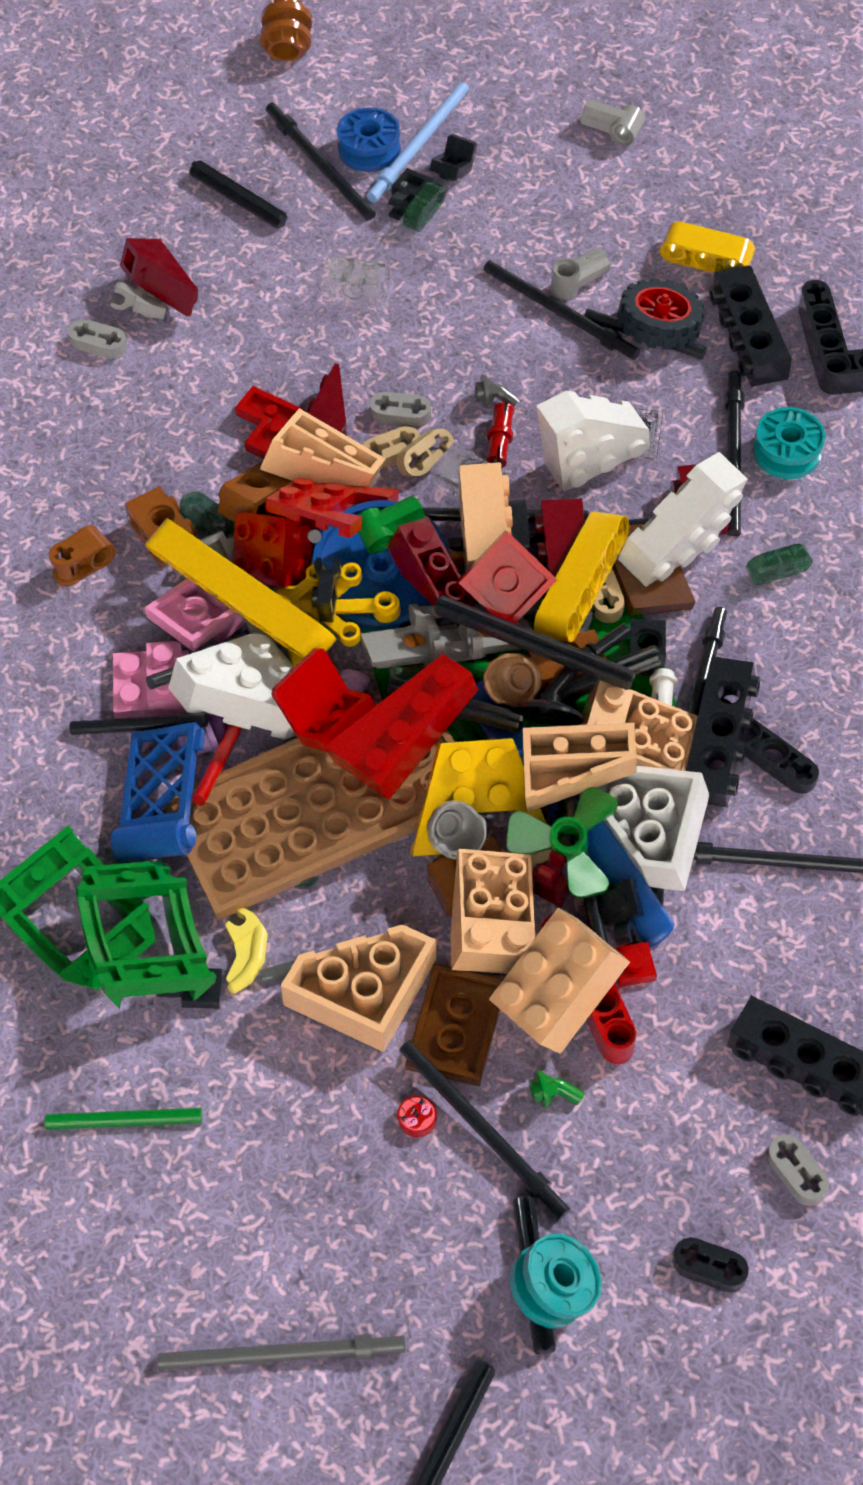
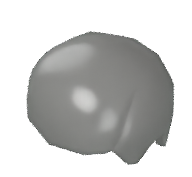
(455, 827)

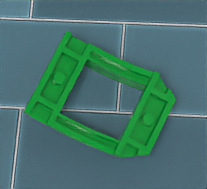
(40, 874)
(150, 975)

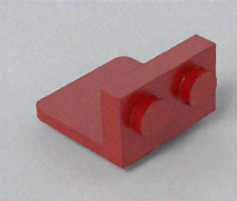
(272, 548)
(318, 700)

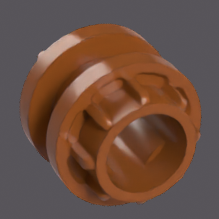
(286, 29)

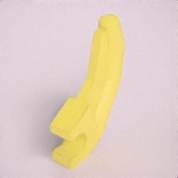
(250, 948)

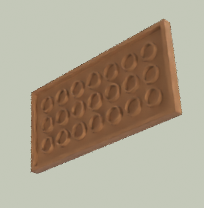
(290, 821)

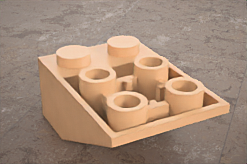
(661, 730)
(491, 911)

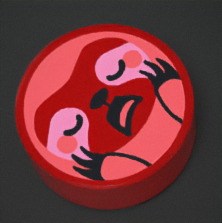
(417, 1116)

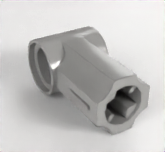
(620, 123)
(572, 274)

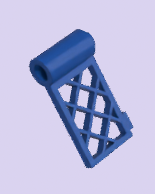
(154, 834)

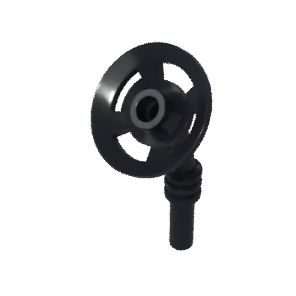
(549, 706)

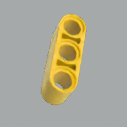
(705, 248)

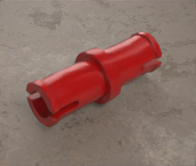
(500, 434)

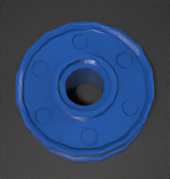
(368, 139)

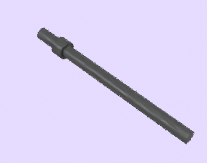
(362, 1347)

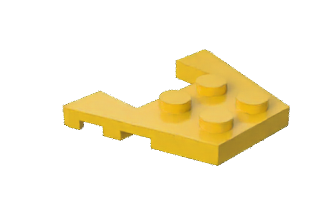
(477, 773)

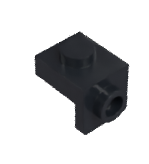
(456, 159)

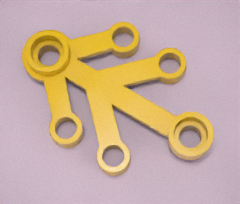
(383, 614)

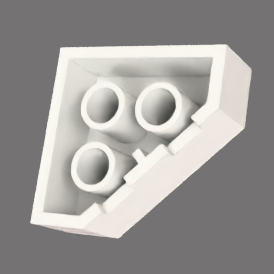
(588, 436)
(685, 521)
(235, 683)
(659, 822)

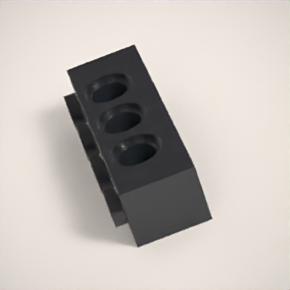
(750, 326)
(723, 679)
(799, 1038)

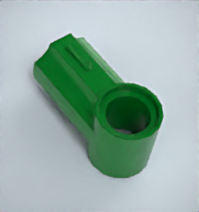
(380, 525)

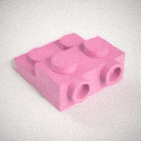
(193, 615)
(130, 689)

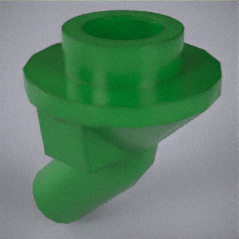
(544, 1088)

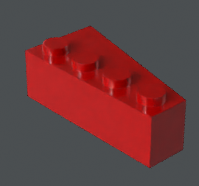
(403, 727)

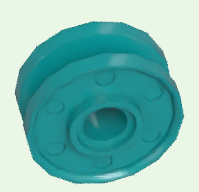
(788, 443)
(555, 1280)

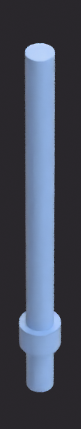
(390, 175)

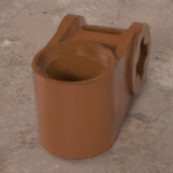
(83, 552)

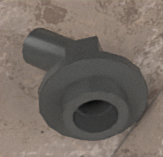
(487, 391)

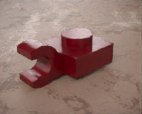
(549, 881)

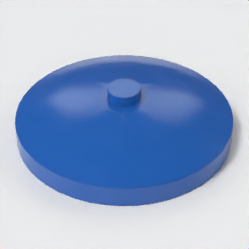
(377, 570)

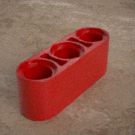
(611, 1025)

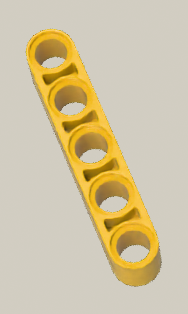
(582, 576)

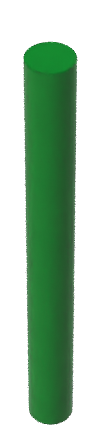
(123, 1118)

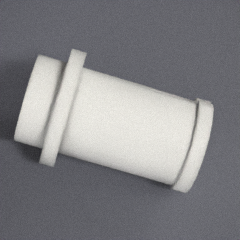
(662, 685)

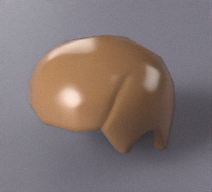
(512, 679)

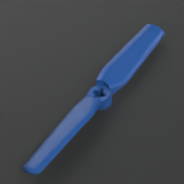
(602, 849)

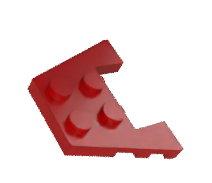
(325, 503)

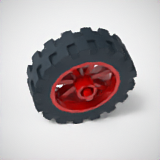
(660, 314)

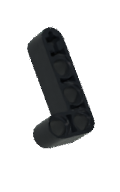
(835, 367)

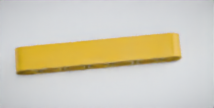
(238, 590)

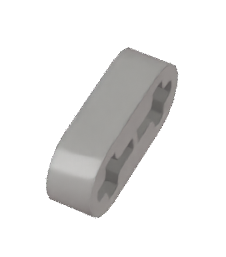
(97, 339)
(400, 409)
(791, 1175)

